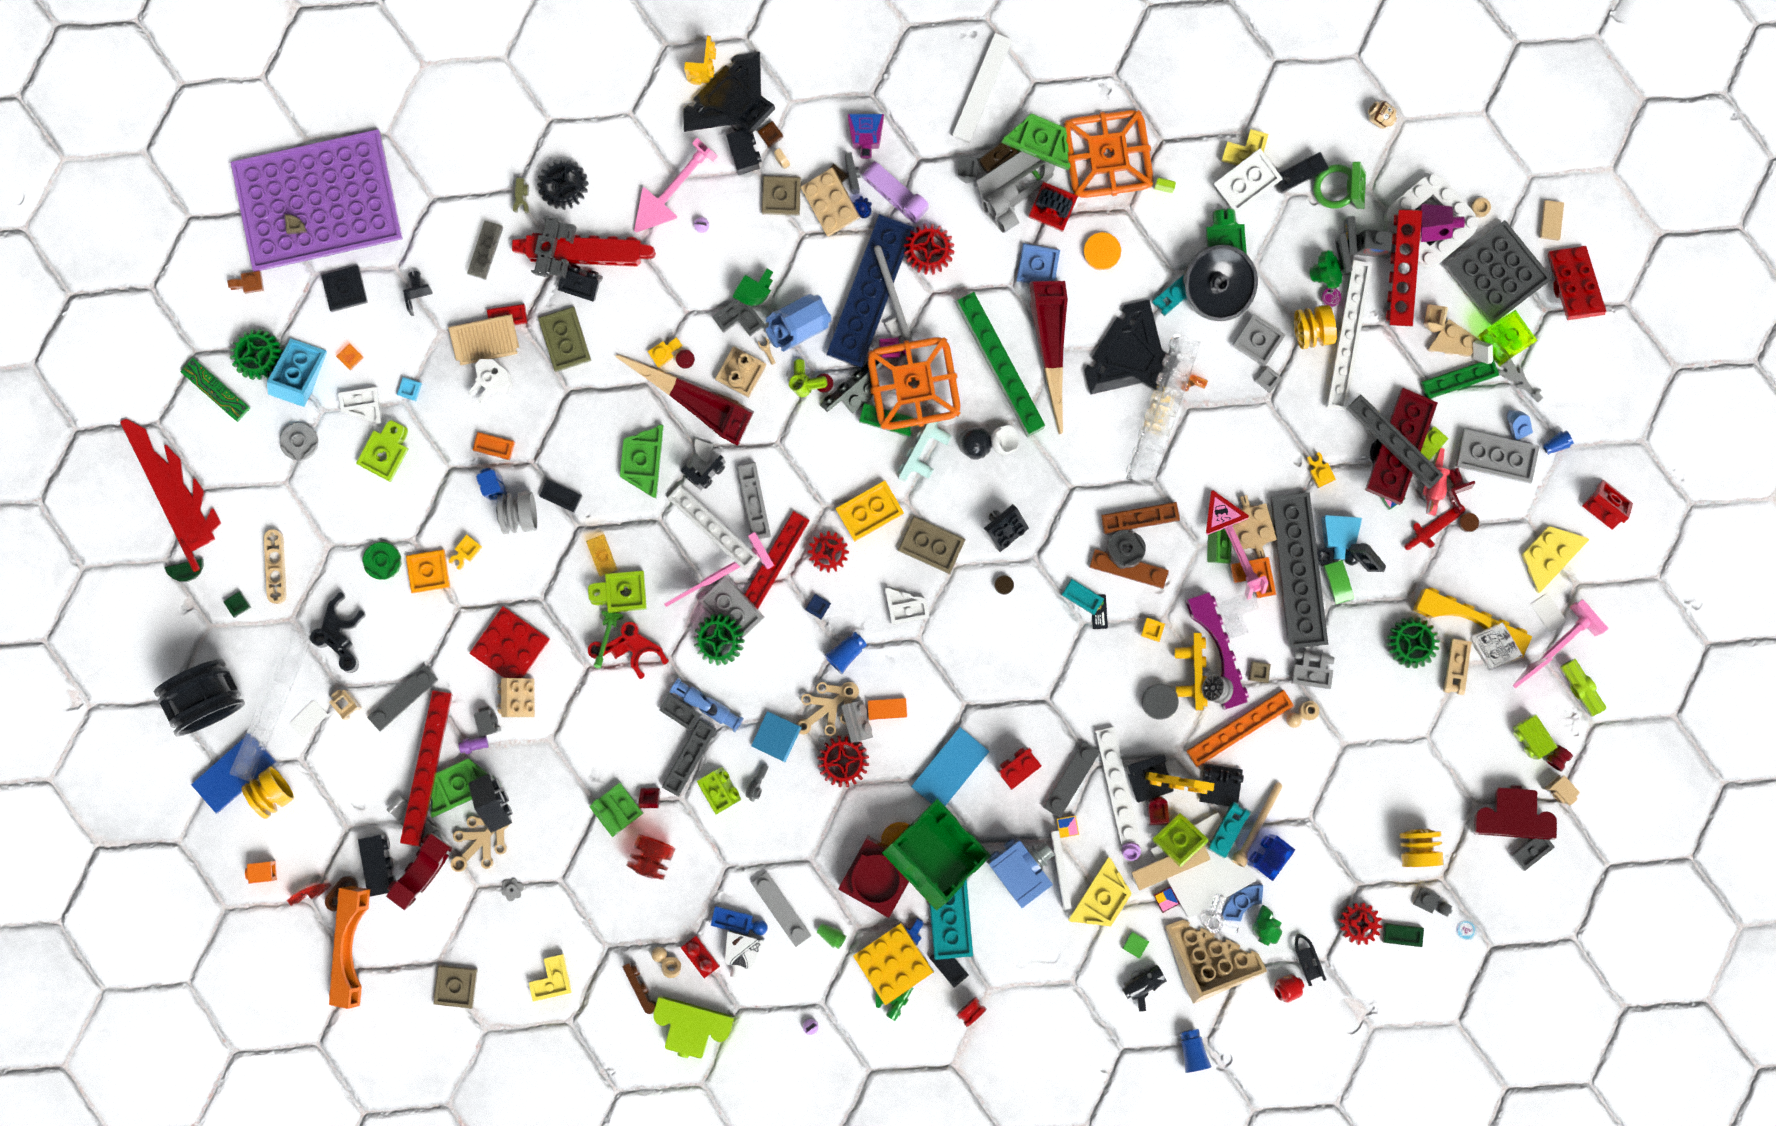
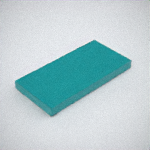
(952, 927)

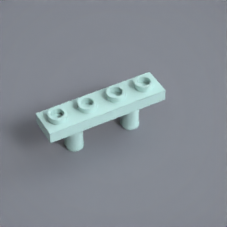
(913, 462)

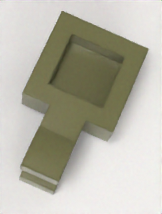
(521, 192)

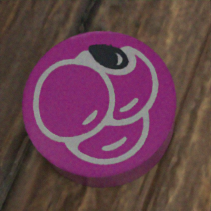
(1331, 297)

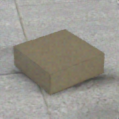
(1259, 672)

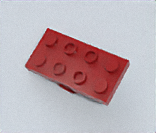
(1576, 283)

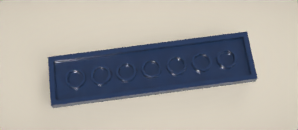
(869, 293)

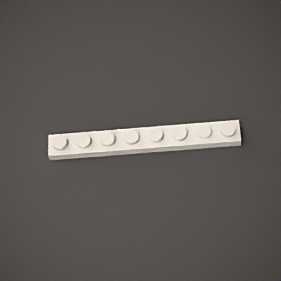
(1349, 336)

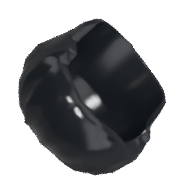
(975, 443)

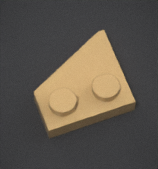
(1453, 340)

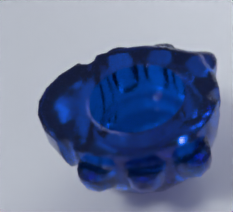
(859, 204)

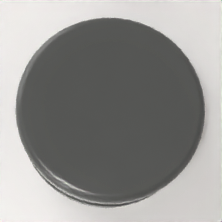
(1160, 701)

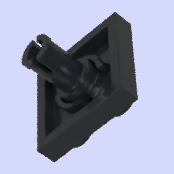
(1005, 527)

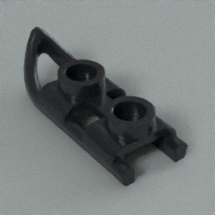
(1307, 955)

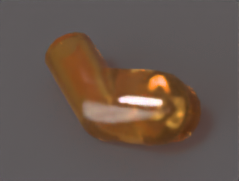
(1197, 381)

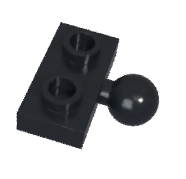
(1366, 556)

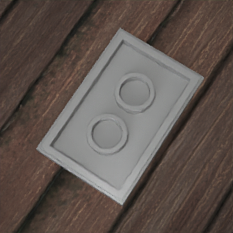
(730, 600)

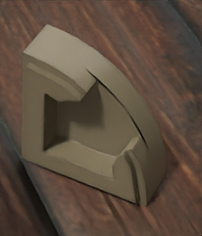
(294, 225)

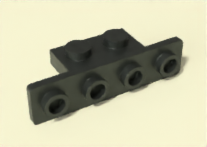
(853, 392)

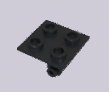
(1226, 785)

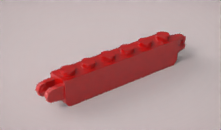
(590, 250)

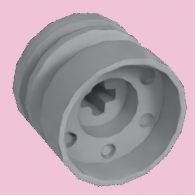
(513, 512)

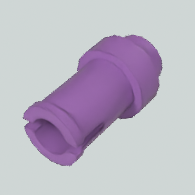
(474, 744)

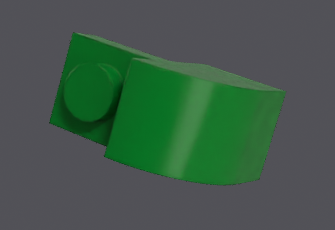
(753, 292)

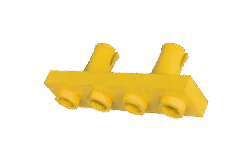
(1194, 653)

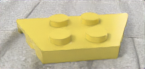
(1551, 554)
(1103, 897)

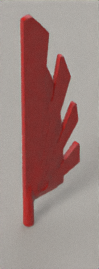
(174, 497)

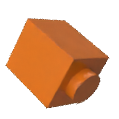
(261, 872)

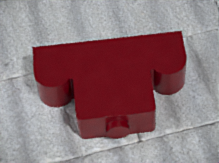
(1515, 816)

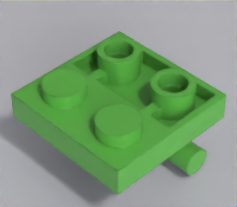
(616, 809)

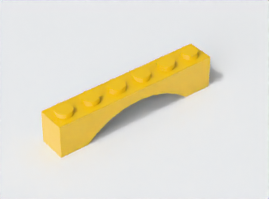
(1433, 604)

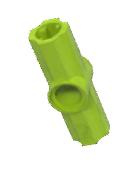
(1583, 687)

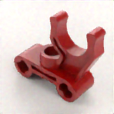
(635, 643)

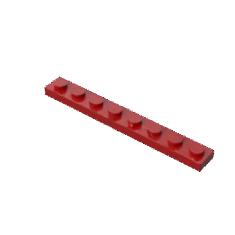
(426, 768)

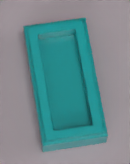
(1082, 597)

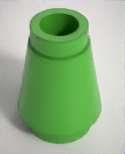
(831, 935)

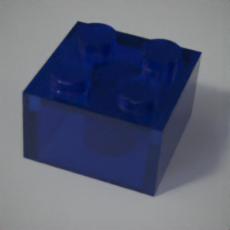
(1270, 857)

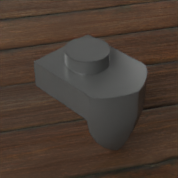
(968, 169)

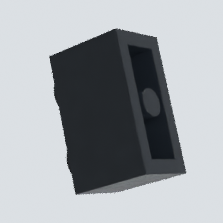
(743, 151)

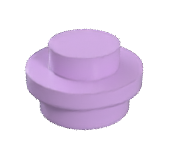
(1131, 851)

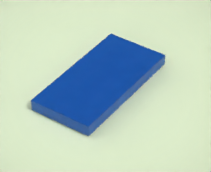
(220, 787)

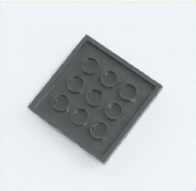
(1498, 272)

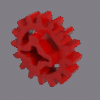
(819, 555)
(1359, 931)

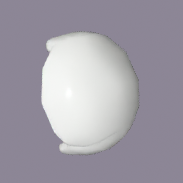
(1005, 439)

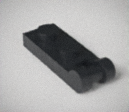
(1303, 172)

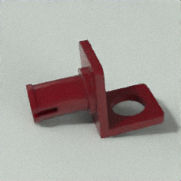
(1459, 486)

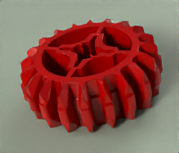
(922, 248)
(826, 764)

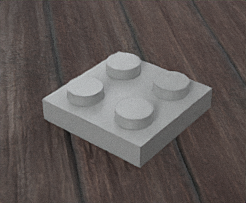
(1259, 340)

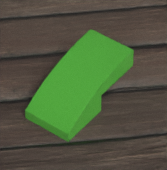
(1339, 582)

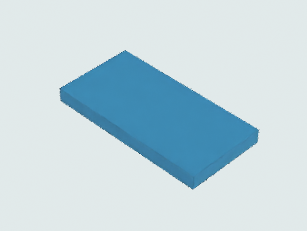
(950, 768)

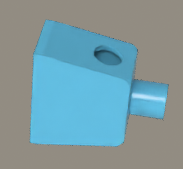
(1340, 533)

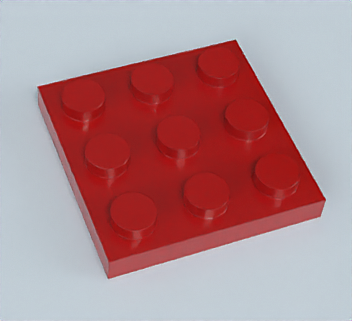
(509, 645)

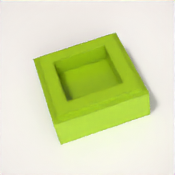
(1165, 185)

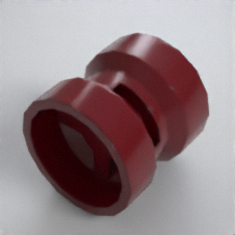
(1559, 758)

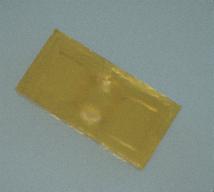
(602, 555)

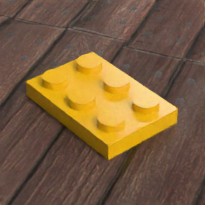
(869, 511)

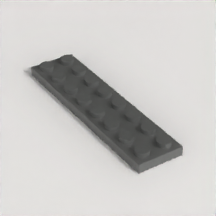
(1299, 570)

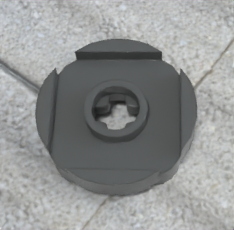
(1131, 540)

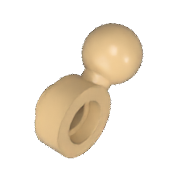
(1295, 719)
(660, 955)

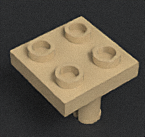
(740, 372)
(516, 697)

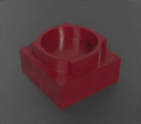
(874, 879)

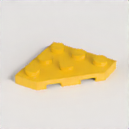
(1179, 783)

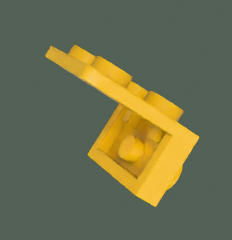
(702, 72)

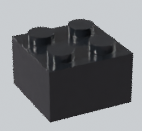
(490, 802)

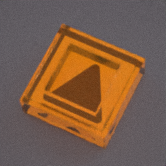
(349, 356)

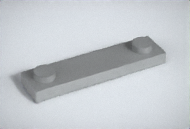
(753, 500)
(781, 909)

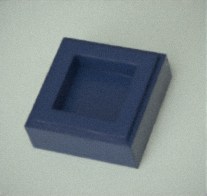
(818, 606)

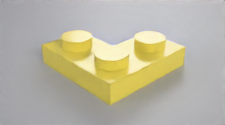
(1236, 153)
(556, 983)

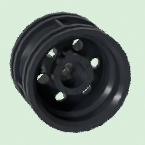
(199, 697)

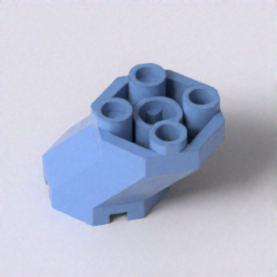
(797, 322)

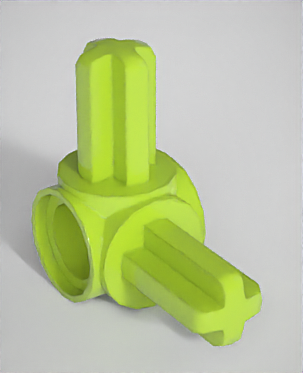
(807, 384)

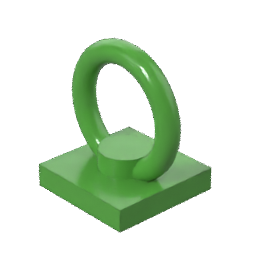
(1355, 186)

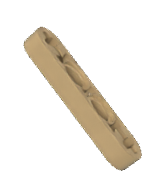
(278, 566)

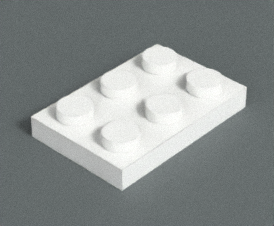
(1248, 181)

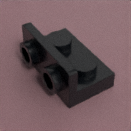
(580, 283)

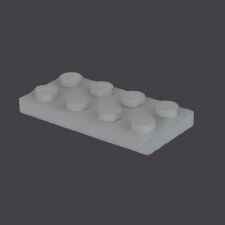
(1497, 456)

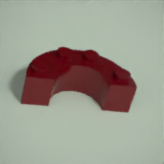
(420, 873)

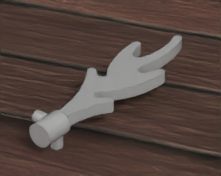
(1512, 375)

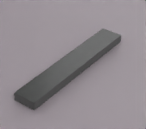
(1395, 441)

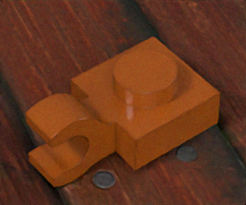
(249, 282)

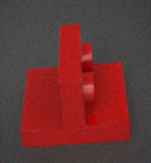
(1608, 505)

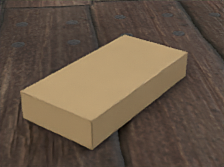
(1552, 220)

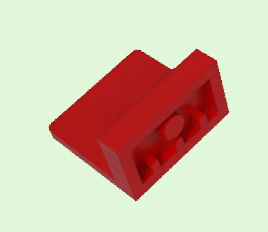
(1019, 768)

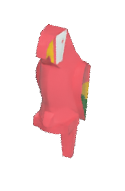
(1439, 490)

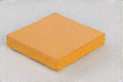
(428, 571)

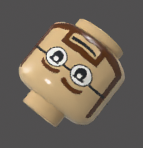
(1382, 114)

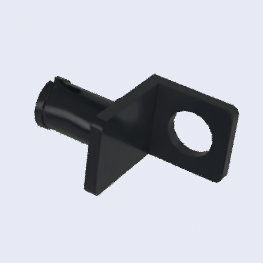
(416, 290)

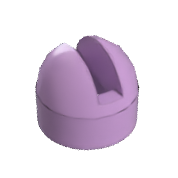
(701, 228)
(807, 1023)

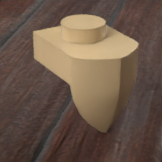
(1435, 317)

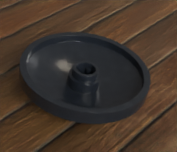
(1220, 282)

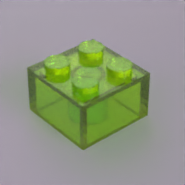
(1508, 337)

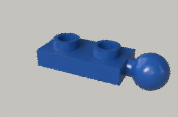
(737, 922)

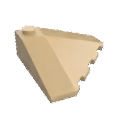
(1208, 963)

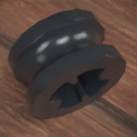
(1330, 557)

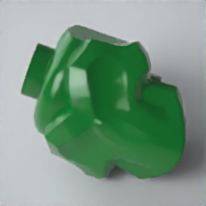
(1267, 927)

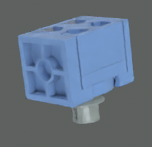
(1022, 870)

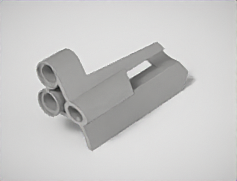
(1000, 190)

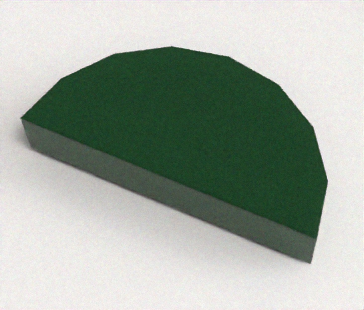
(183, 571)

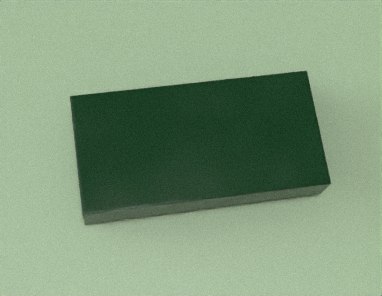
(1403, 935)

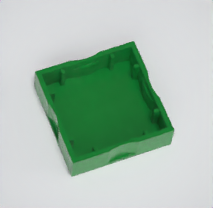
(936, 854)

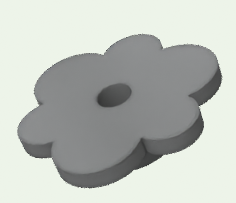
(517, 889)

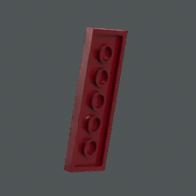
(1412, 419)

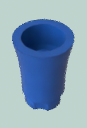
(845, 652)
(1194, 1051)

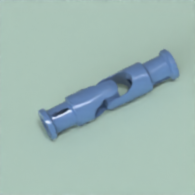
(697, 699)

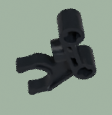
(333, 636)

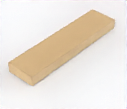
(1166, 868)

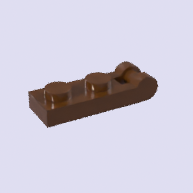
(640, 988)

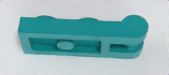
(1174, 295)
(1228, 830)

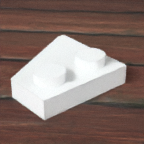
(362, 404)
(906, 607)

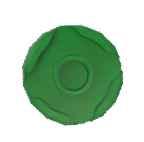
(382, 560)

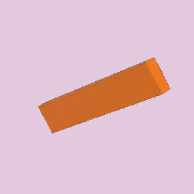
(1239, 728)

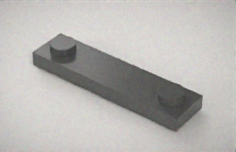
(402, 698)
(689, 758)
(1071, 779)

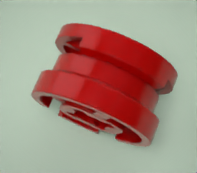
(971, 1012)

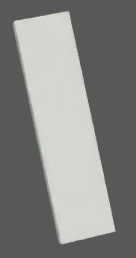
(1060, 869)

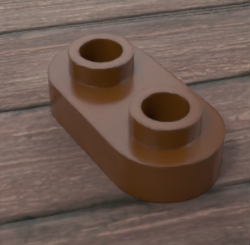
(329, 900)

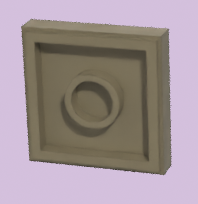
(781, 195)
(455, 986)

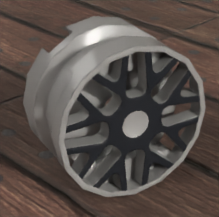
(1218, 689)

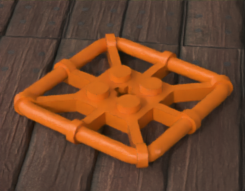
(1115, 143)
(907, 394)

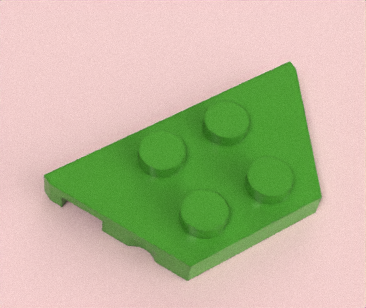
(1040, 139)
(642, 460)
(452, 786)

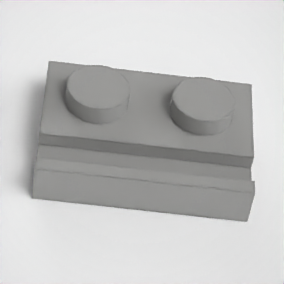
(857, 721)

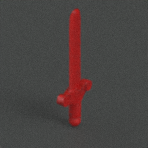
(1424, 534)

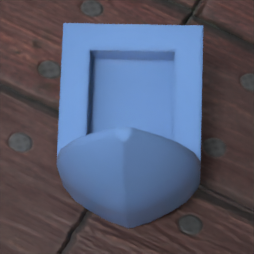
(1519, 424)

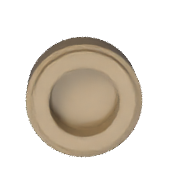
(1481, 207)

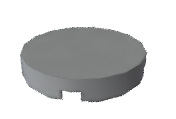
(299, 441)

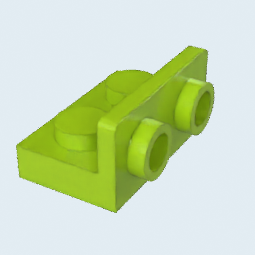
(719, 790)

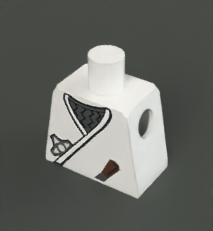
(741, 952)

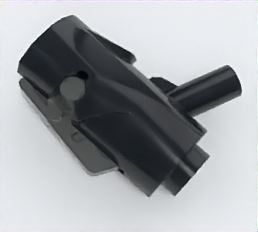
(1143, 982)

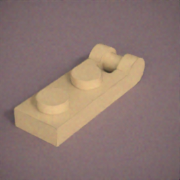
(1457, 666)

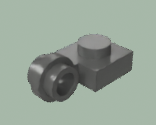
(1428, 901)

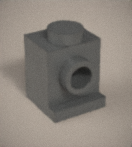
(486, 722)

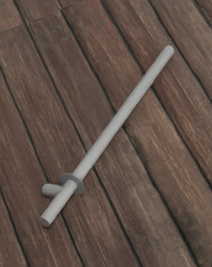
(897, 308)

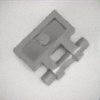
(1313, 676)

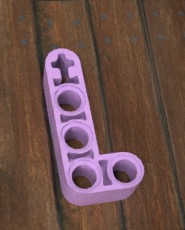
(894, 192)

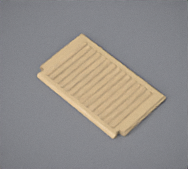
(484, 339)

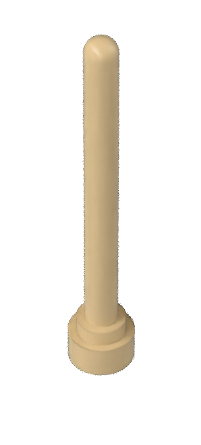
(1241, 856)

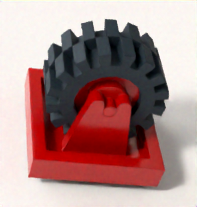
(1053, 206)

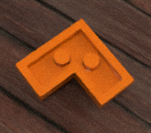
(1261, 568)

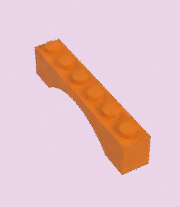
(345, 986)

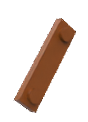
(1140, 517)
(1141, 573)

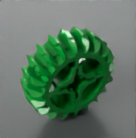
(263, 351)
(718, 646)
(1420, 646)

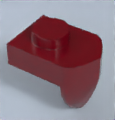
(1158, 811)

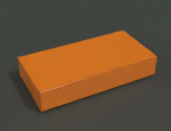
(493, 446)
(887, 709)

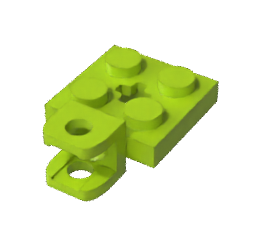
(391, 444)
(611, 594)

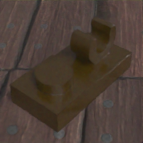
(996, 156)

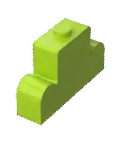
(691, 1026)

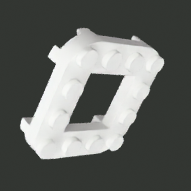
(1444, 195)

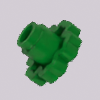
(1327, 270)

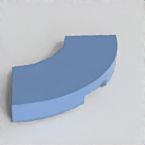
(1241, 901)

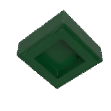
(237, 604)

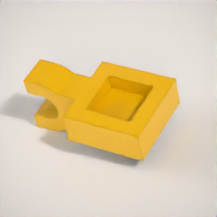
(663, 353)

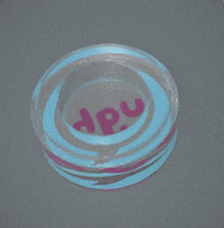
(1466, 930)

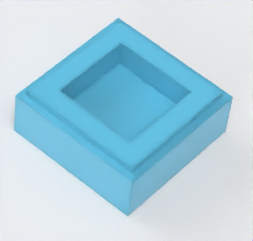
(409, 389)

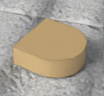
(781, 158)

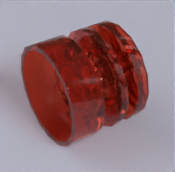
(650, 857)

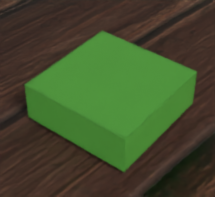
(1135, 945)

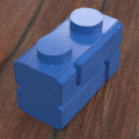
(491, 484)

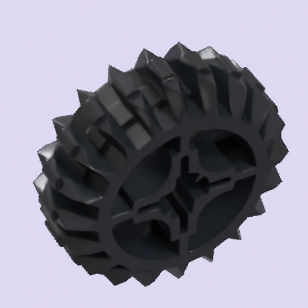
(548, 179)

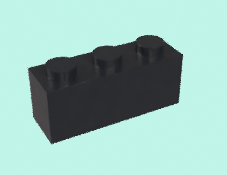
(376, 864)

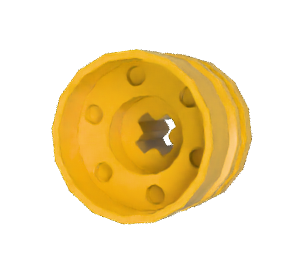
(1315, 326)
(265, 794)
(1421, 848)

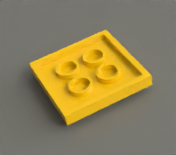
(893, 963)

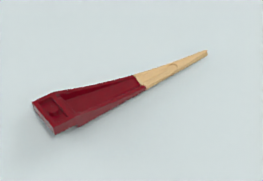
(1049, 317)
(717, 411)

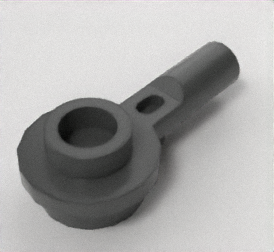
(754, 791)

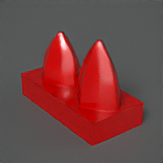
(700, 956)

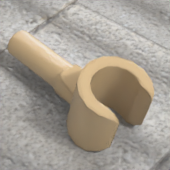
(767, 351)

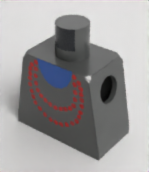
(1375, 243)

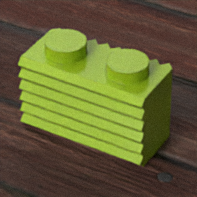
(1534, 737)

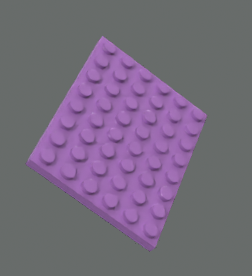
(332, 186)

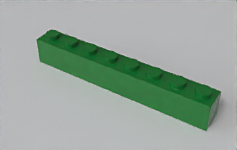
(1000, 364)

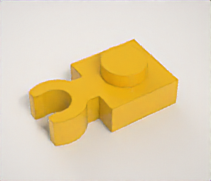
(1321, 473)
(467, 550)

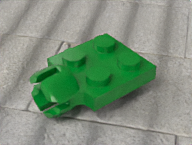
(1226, 230)

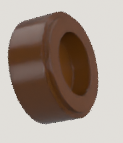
(1468, 522)

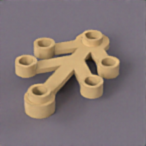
(829, 705)
(481, 838)

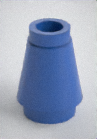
(1558, 442)

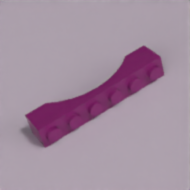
(1204, 613)

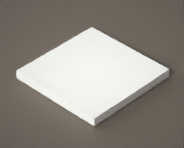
(1198, 885)

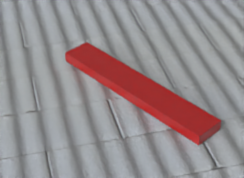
(779, 555)

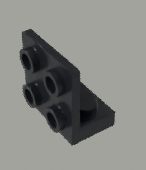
(706, 479)
(1142, 788)

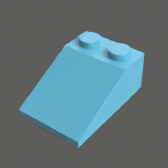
(296, 372)

